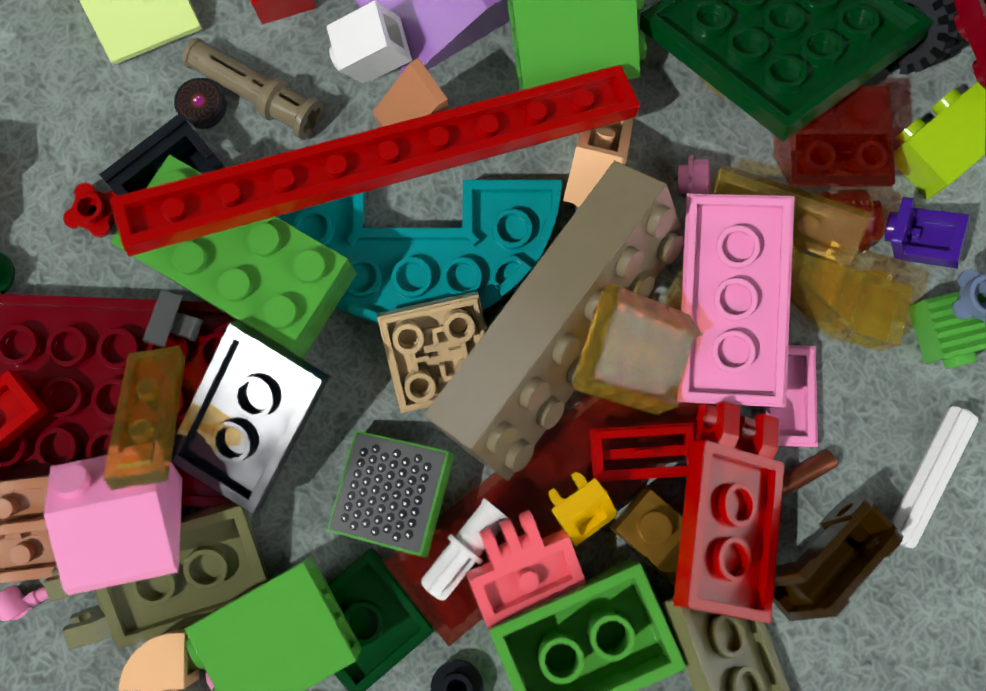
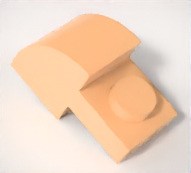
(160, 665)

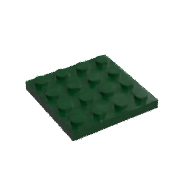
(785, 56)

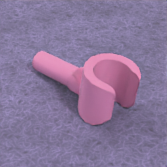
(16, 605)

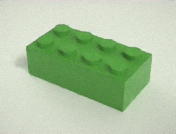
(256, 273)

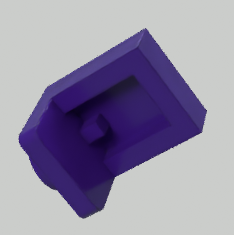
(926, 235)

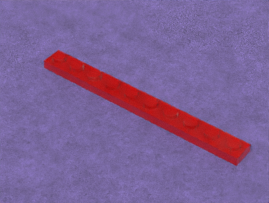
(369, 160)

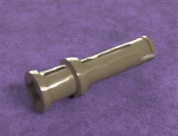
(271, 96)

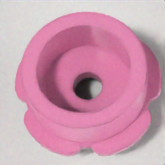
(694, 176)

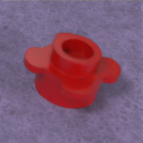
(78, 216)

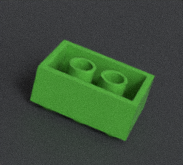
(591, 637)

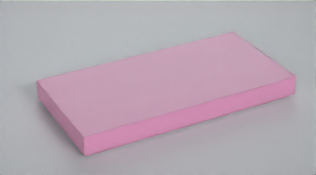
(738, 297)

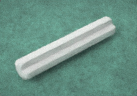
(933, 474)

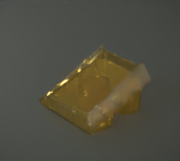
(635, 351)

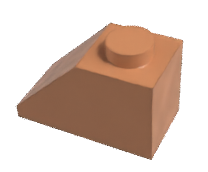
(410, 97)

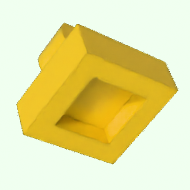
(584, 510)

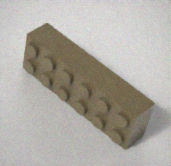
(529, 355)

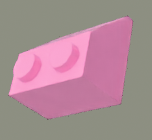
(111, 534)

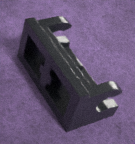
(141, 164)

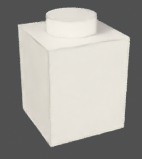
(368, 43)

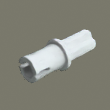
(462, 551)

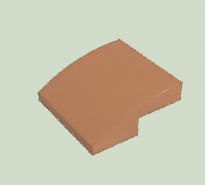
(24, 536)

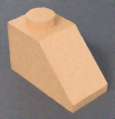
(593, 157)

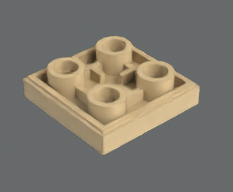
(429, 345)

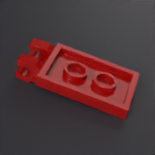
(730, 515)

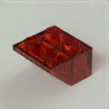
(843, 145)

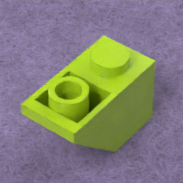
(946, 146)

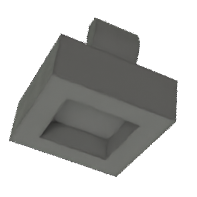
(167, 321)

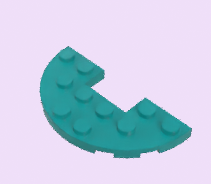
(493, 252)

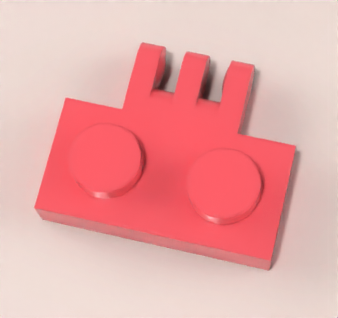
(523, 570)

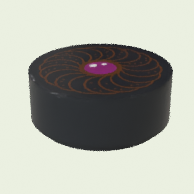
(200, 103)

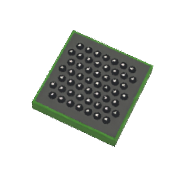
(391, 493)

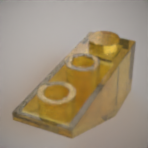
(849, 303)

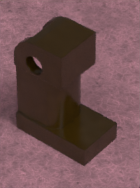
(837, 562)

